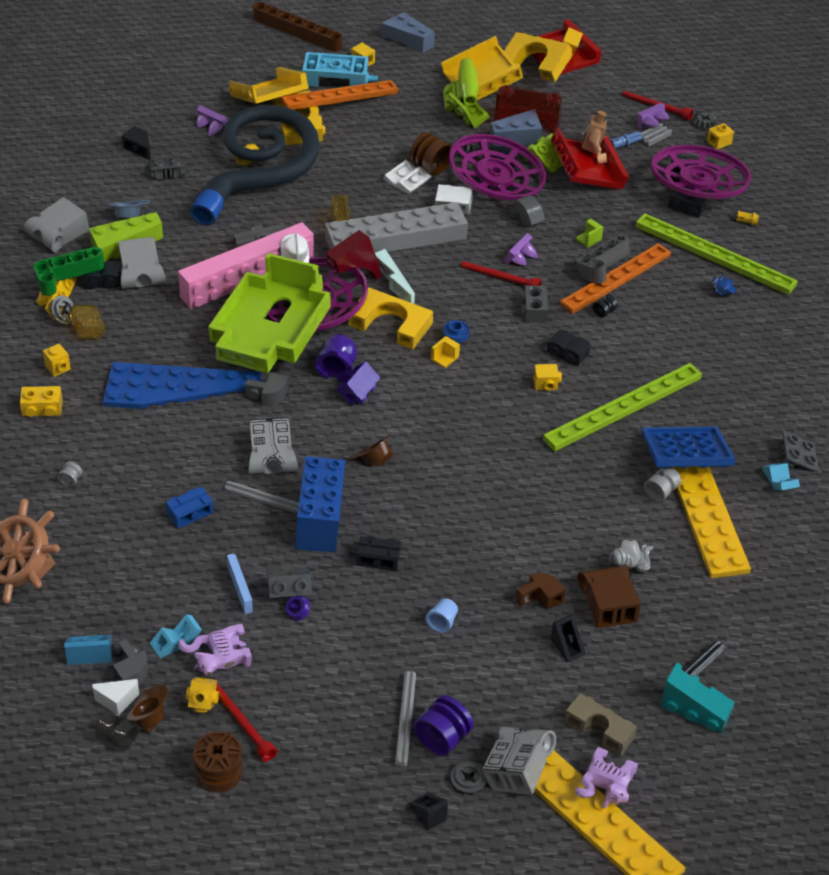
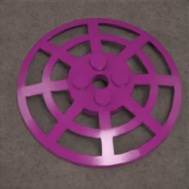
(495, 171)
(698, 176)
(328, 321)

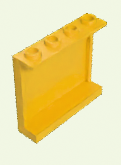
(492, 67)
(287, 82)

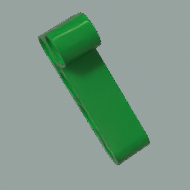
(66, 266)

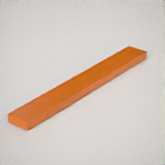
(339, 95)
(615, 278)

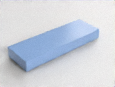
(239, 583)

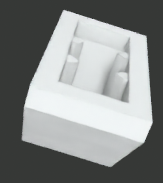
(116, 694)

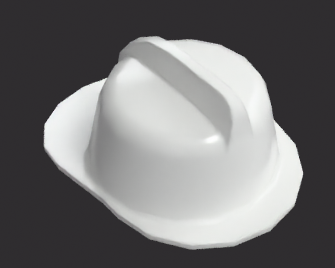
(295, 247)

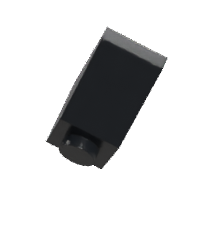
(137, 142)

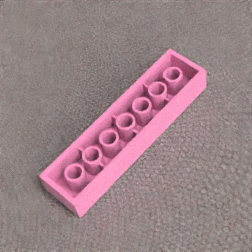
(222, 273)

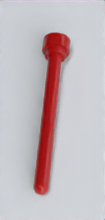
(685, 113)
(502, 275)
(265, 749)

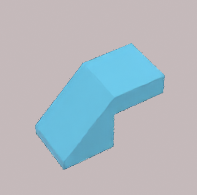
(779, 476)
(167, 639)

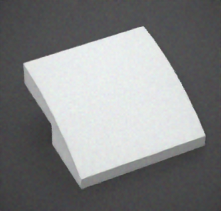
(407, 177)

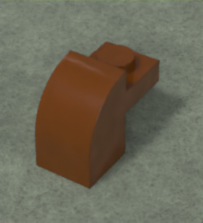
(541, 587)

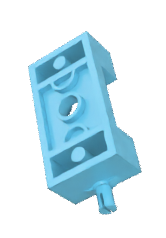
(336, 66)

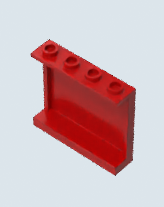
(585, 54)
(583, 165)

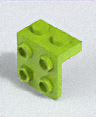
(472, 115)
(546, 153)

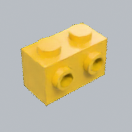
(41, 401)

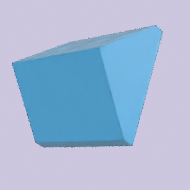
(88, 649)

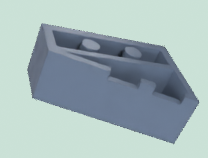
(409, 32)
(521, 128)

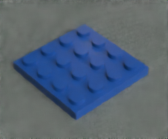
(687, 447)

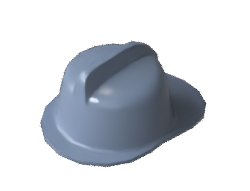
(127, 210)

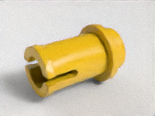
(748, 218)

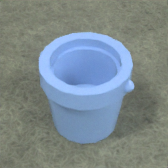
(442, 615)

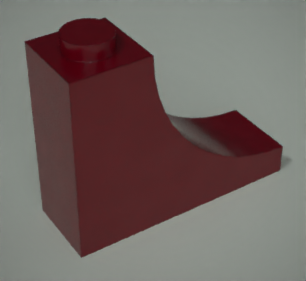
(352, 253)

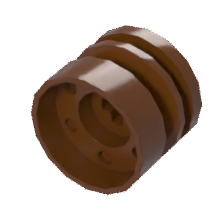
(430, 153)
(218, 762)

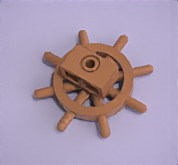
(26, 549)

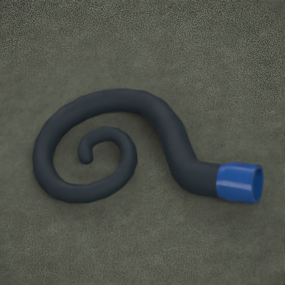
(210, 201)

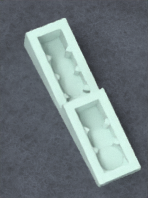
(397, 282)

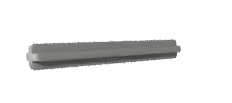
(261, 496)
(405, 719)

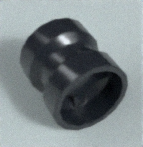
(605, 305)

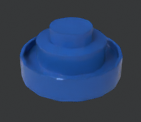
(723, 285)
(456, 330)

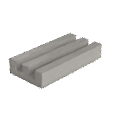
(653, 134)

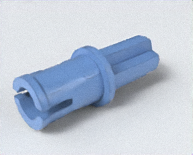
(625, 140)

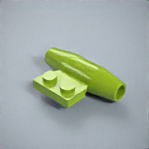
(465, 87)

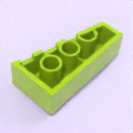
(109, 235)

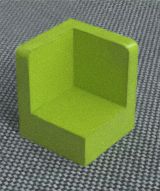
(592, 234)

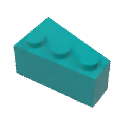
(695, 701)

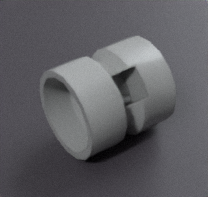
(662, 483)

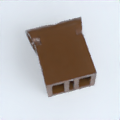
(610, 596)

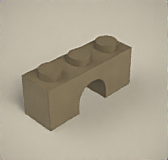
(586, 713)

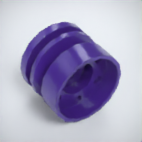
(443, 725)

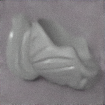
(631, 555)

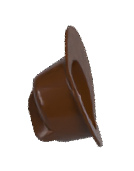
(375, 454)
(149, 708)

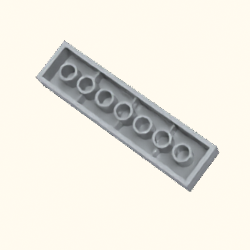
(403, 228)

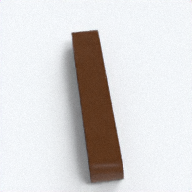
(297, 26)

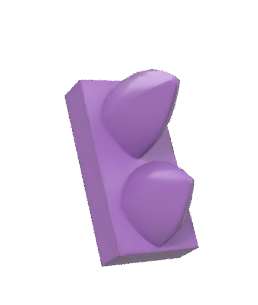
(651, 116)
(215, 119)
(522, 246)

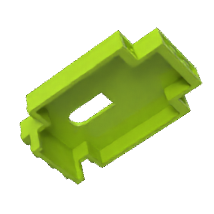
(241, 326)

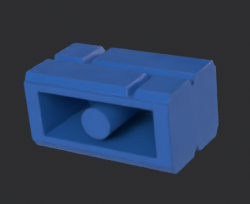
(189, 507)

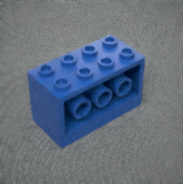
(320, 504)

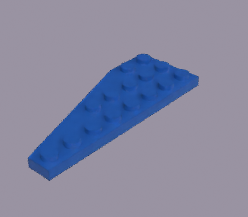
(147, 384)

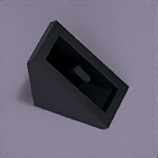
(567, 638)
(430, 810)

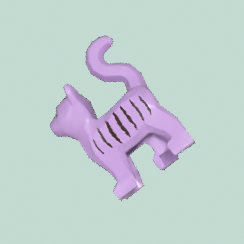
(222, 646)
(607, 777)

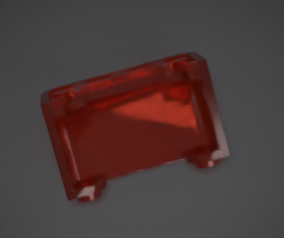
(516, 100)

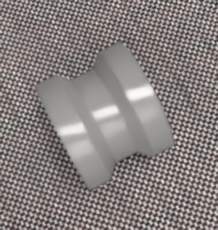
(69, 474)

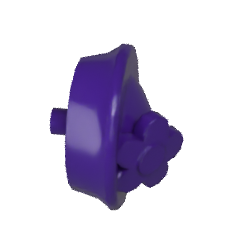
(297, 607)

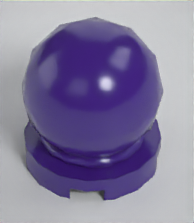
(336, 357)

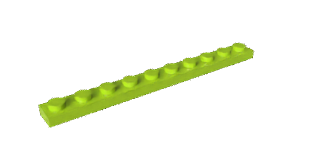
(716, 254)
(622, 407)

